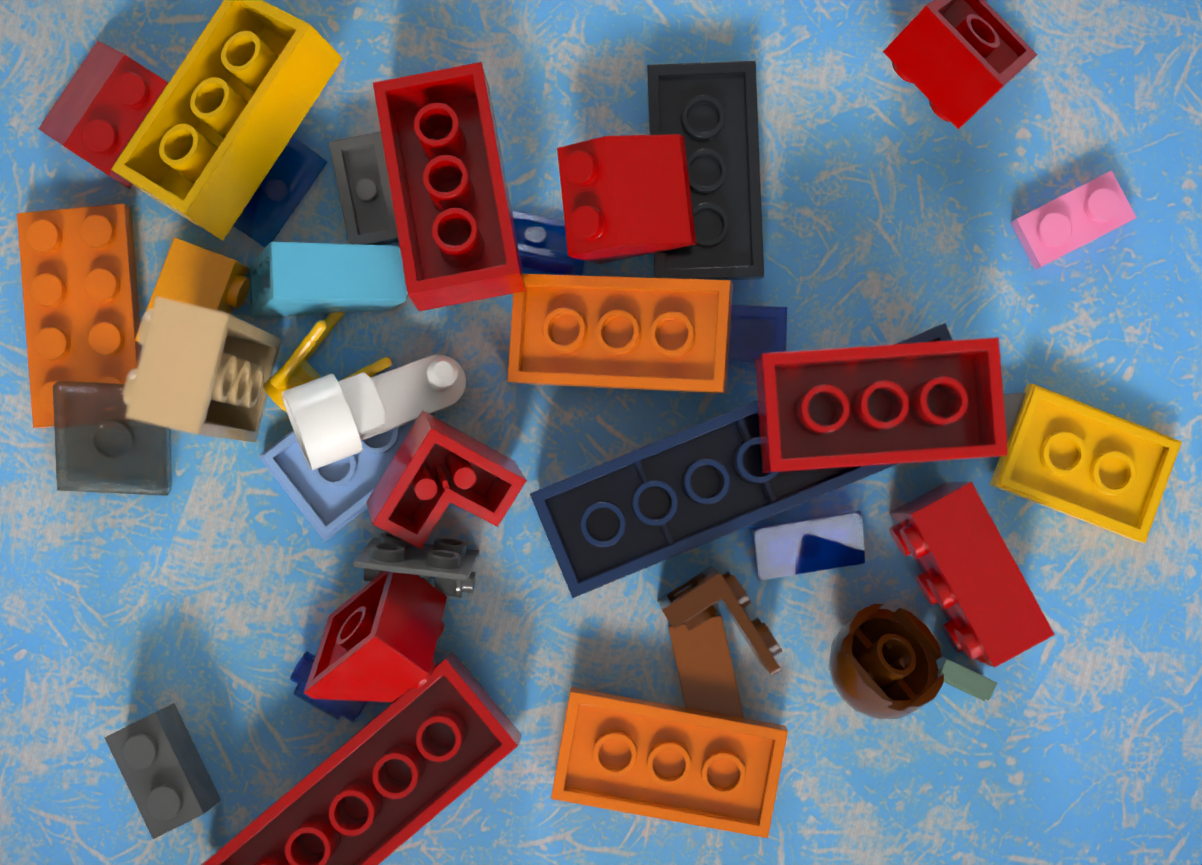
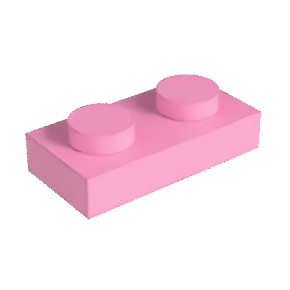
(1073, 220)

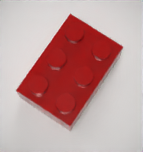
(969, 574)

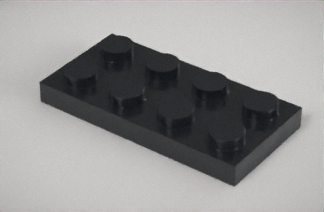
(719, 121)

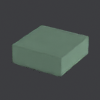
(965, 679)

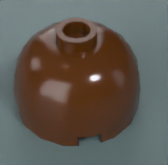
(885, 663)

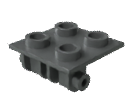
(445, 560)

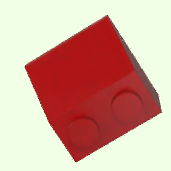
(958, 56)
(103, 107)
(625, 196)
(379, 641)

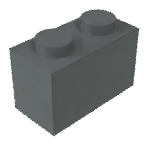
(163, 770)

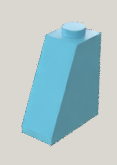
(325, 279)

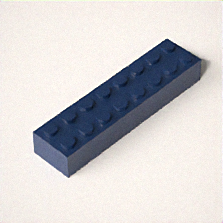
(677, 496)

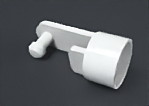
(337, 415)

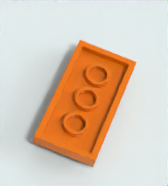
(78, 299)
(621, 333)
(669, 762)

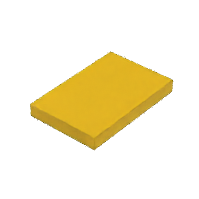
(1086, 463)

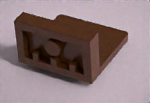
(694, 603)

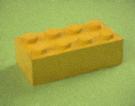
(228, 113)

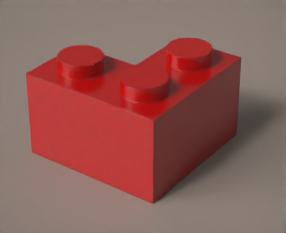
(439, 468)

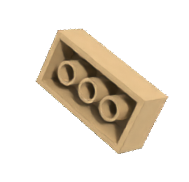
(201, 372)

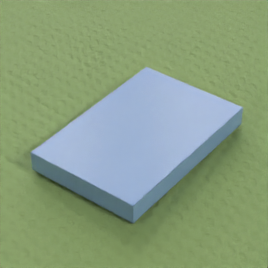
(339, 491)

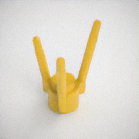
(298, 371)

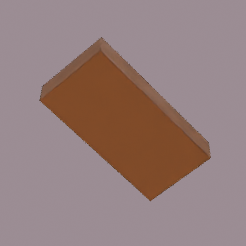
(706, 668)

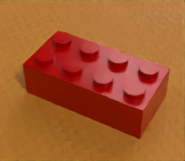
(448, 187)
(881, 405)

